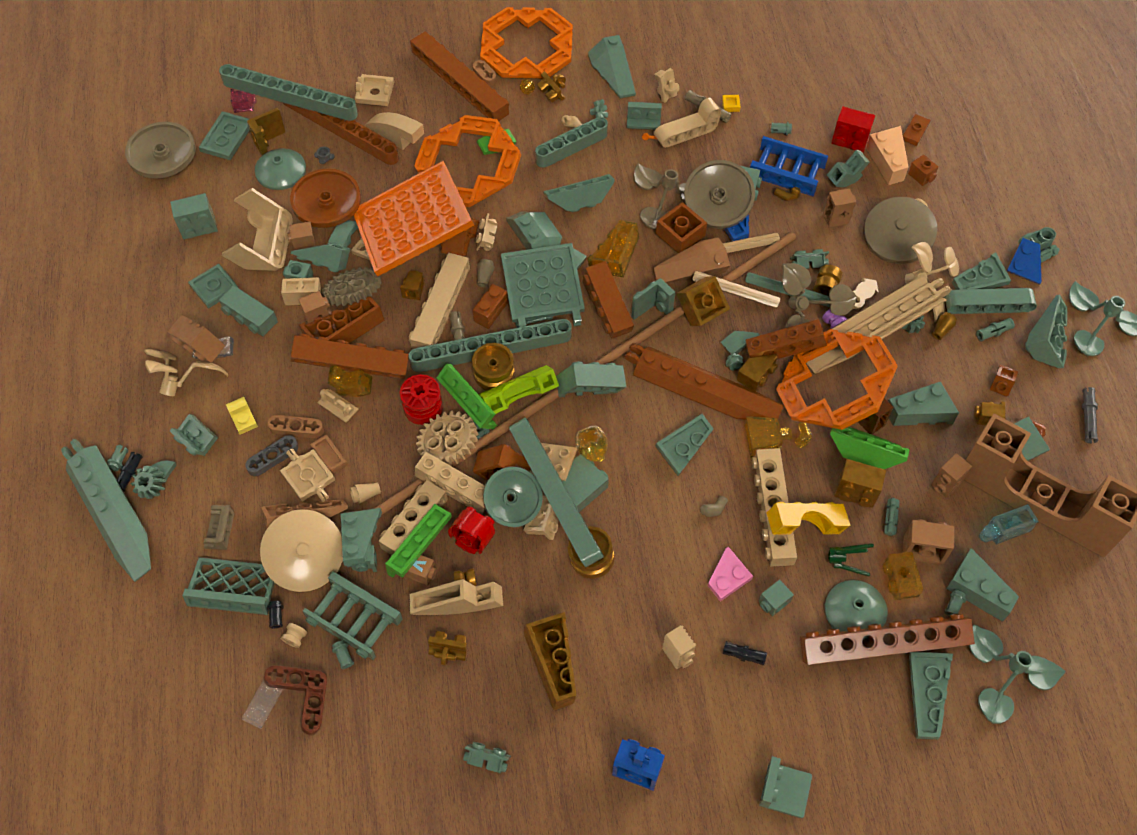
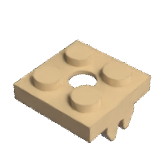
(367, 83)

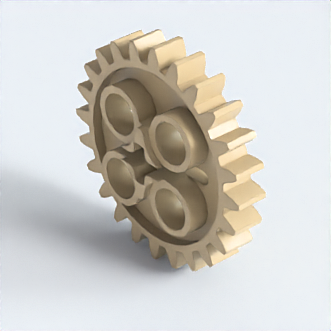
(448, 437)

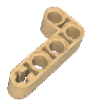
(691, 126)

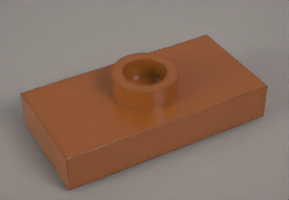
(916, 129)

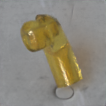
(805, 436)

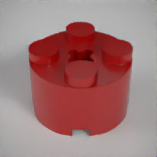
(472, 531)

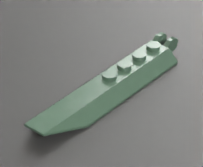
(109, 508)

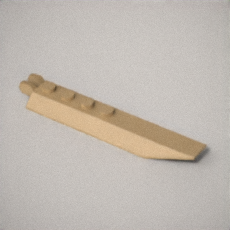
(887, 316)

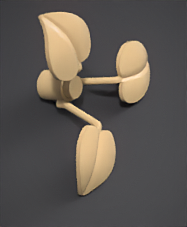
(925, 258)
(170, 382)

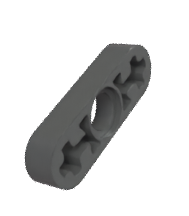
(256, 459)

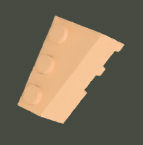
(889, 154)

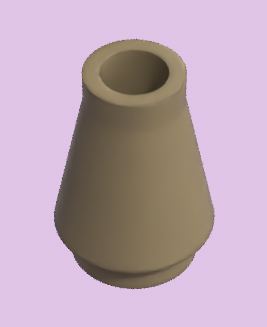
(484, 271)

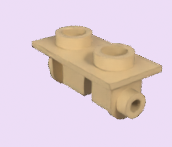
(486, 227)
(337, 405)

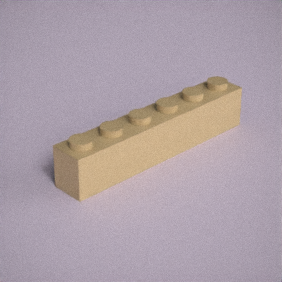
(440, 301)

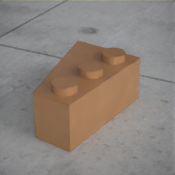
(195, 339)

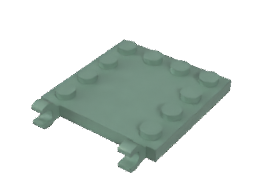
(543, 283)

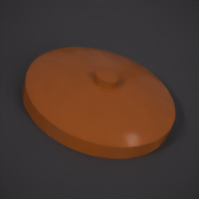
(325, 198)

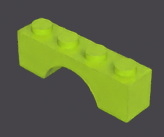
(531, 383)

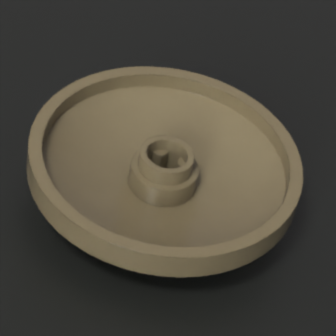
(160, 150)
(720, 193)
(897, 226)

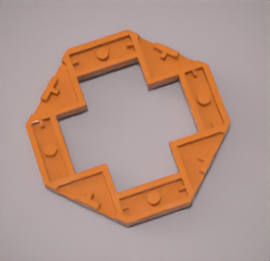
(525, 67)
(499, 142)
(874, 384)

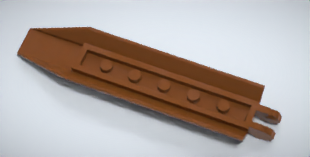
(700, 385)

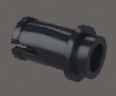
(275, 614)

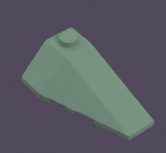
(611, 62)

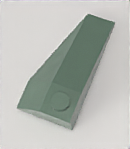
(1048, 335)

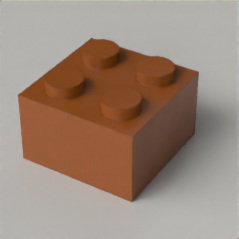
(681, 228)

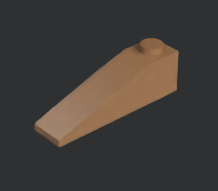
(705, 256)
(328, 508)

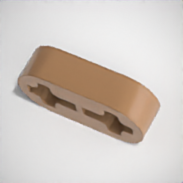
(487, 71)

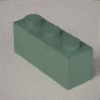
(247, 311)

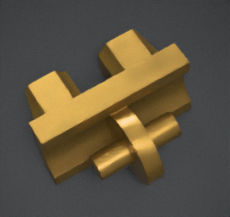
(555, 85)
(447, 649)

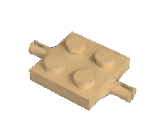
(307, 475)

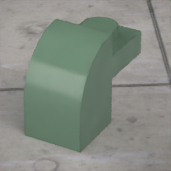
(850, 172)

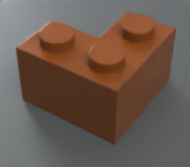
(459, 243)
(497, 458)

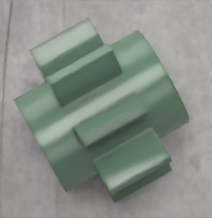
(915, 325)

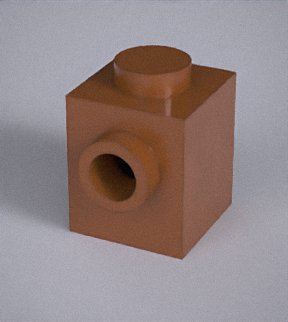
(923, 170)

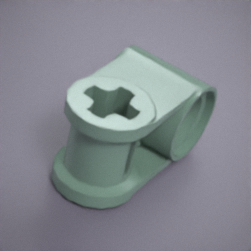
(1043, 237)

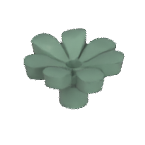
(599, 109)

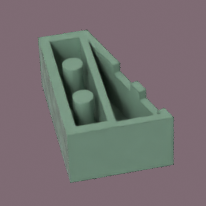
(591, 378)
(923, 405)
(983, 586)

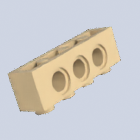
(454, 482)
(424, 493)

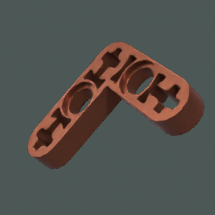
(310, 691)

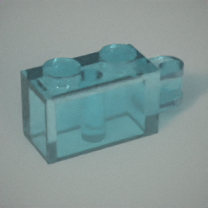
(1009, 525)

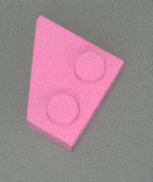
(728, 575)

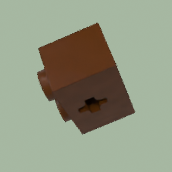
(878, 420)

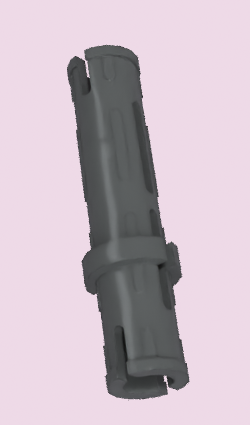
(1089, 407)

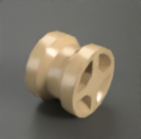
(293, 635)

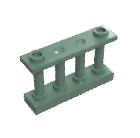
(355, 595)

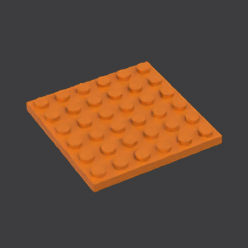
(411, 218)

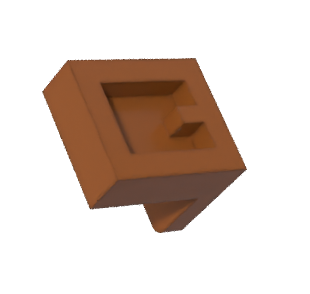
(1004, 380)

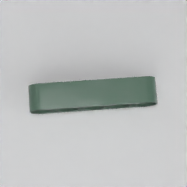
(571, 142)
(990, 301)

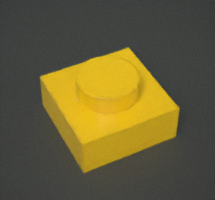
(731, 103)

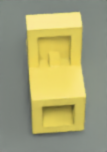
(241, 415)

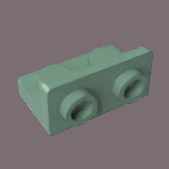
(644, 115)

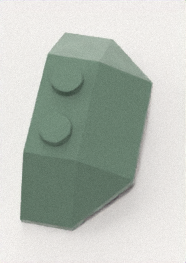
(581, 194)
(534, 229)

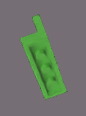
(467, 397)
(417, 541)

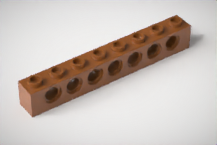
(960, 635)

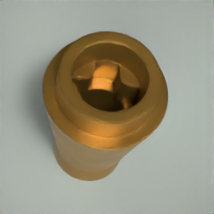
(945, 324)

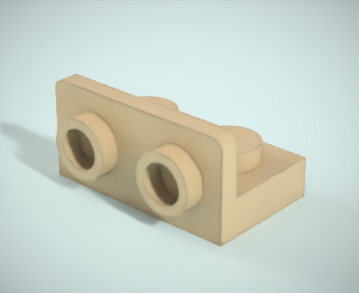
(545, 522)

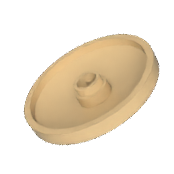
(301, 550)

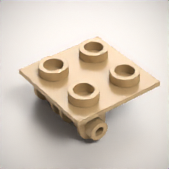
(561, 458)

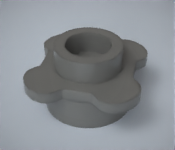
(324, 155)

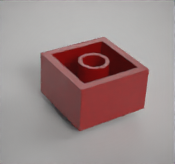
(853, 129)

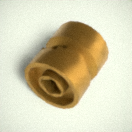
(827, 278)

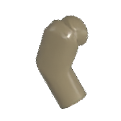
(716, 509)

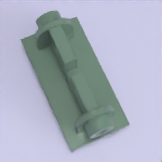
(817, 258)
(479, 753)

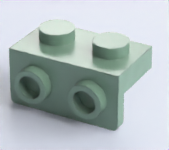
(194, 436)

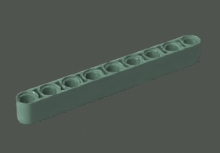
(288, 92)
(517, 336)
(556, 493)

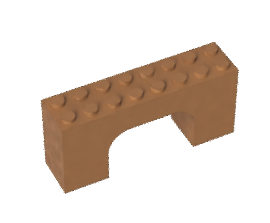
(1089, 518)

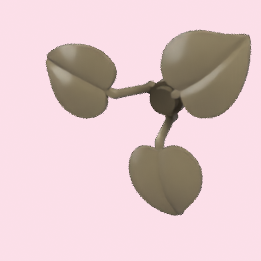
(649, 178)
(797, 278)

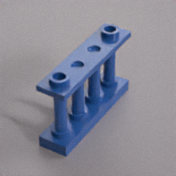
(784, 178)

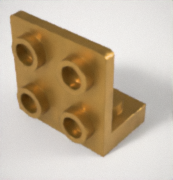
(265, 128)

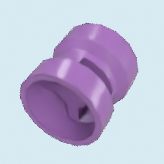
(833, 320)

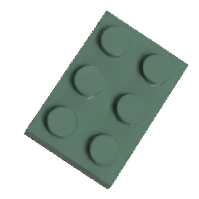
(225, 136)

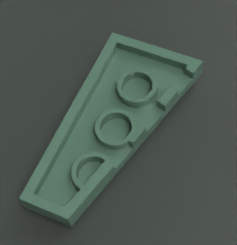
(929, 691)

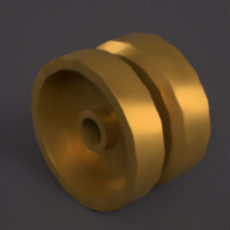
(492, 365)
(600, 567)

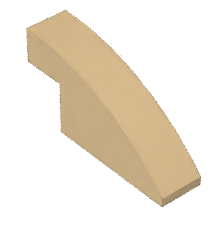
(396, 128)
(456, 598)

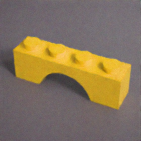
(828, 517)

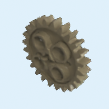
(352, 286)

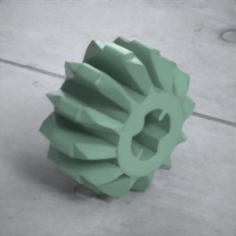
(148, 475)

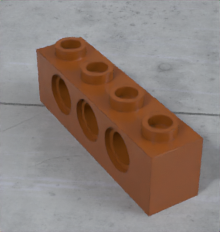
(788, 340)

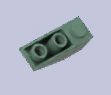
(329, 255)

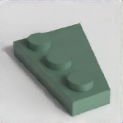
(986, 275)
(684, 442)
(357, 533)

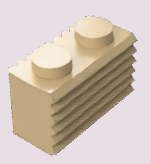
(679, 647)

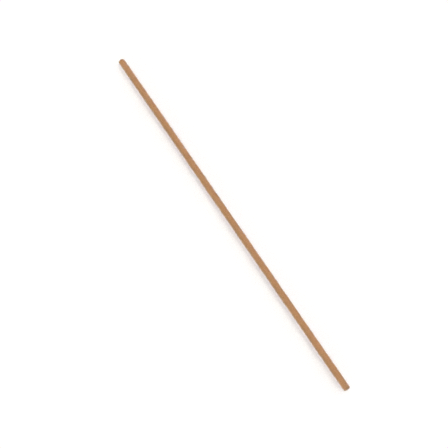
(608, 358)

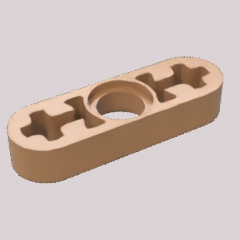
(288, 421)

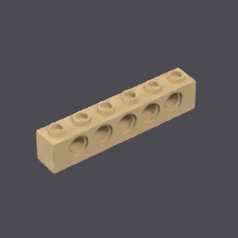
(771, 460)

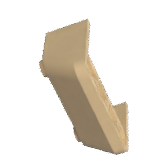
(271, 234)

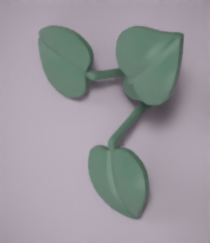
(1083, 300)
(1041, 674)

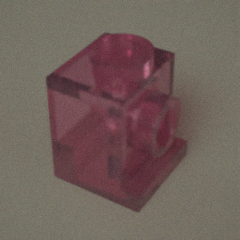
(242, 101)

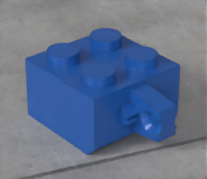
(638, 764)

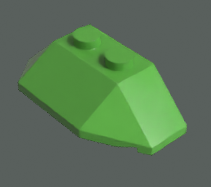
(868, 448)

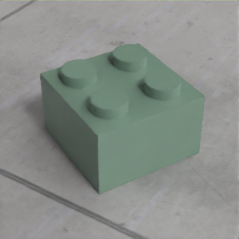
(194, 216)

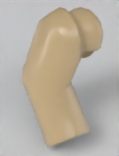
(570, 121)

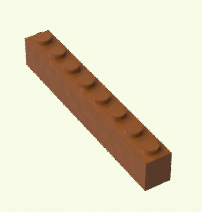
(459, 77)

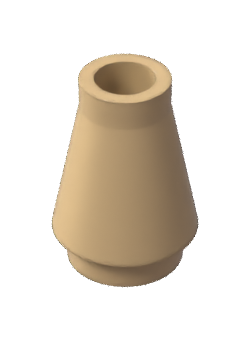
(362, 492)

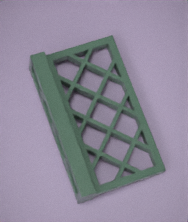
(225, 600)

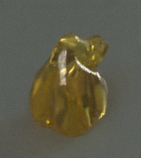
(592, 443)

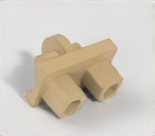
(667, 86)

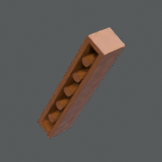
(349, 357)

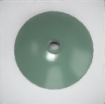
(280, 169)
(525, 492)
(842, 608)

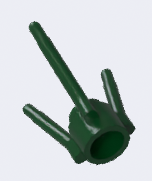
(839, 554)

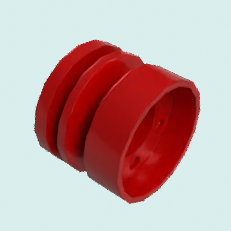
(421, 399)

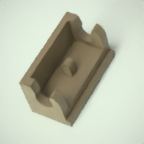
(219, 527)

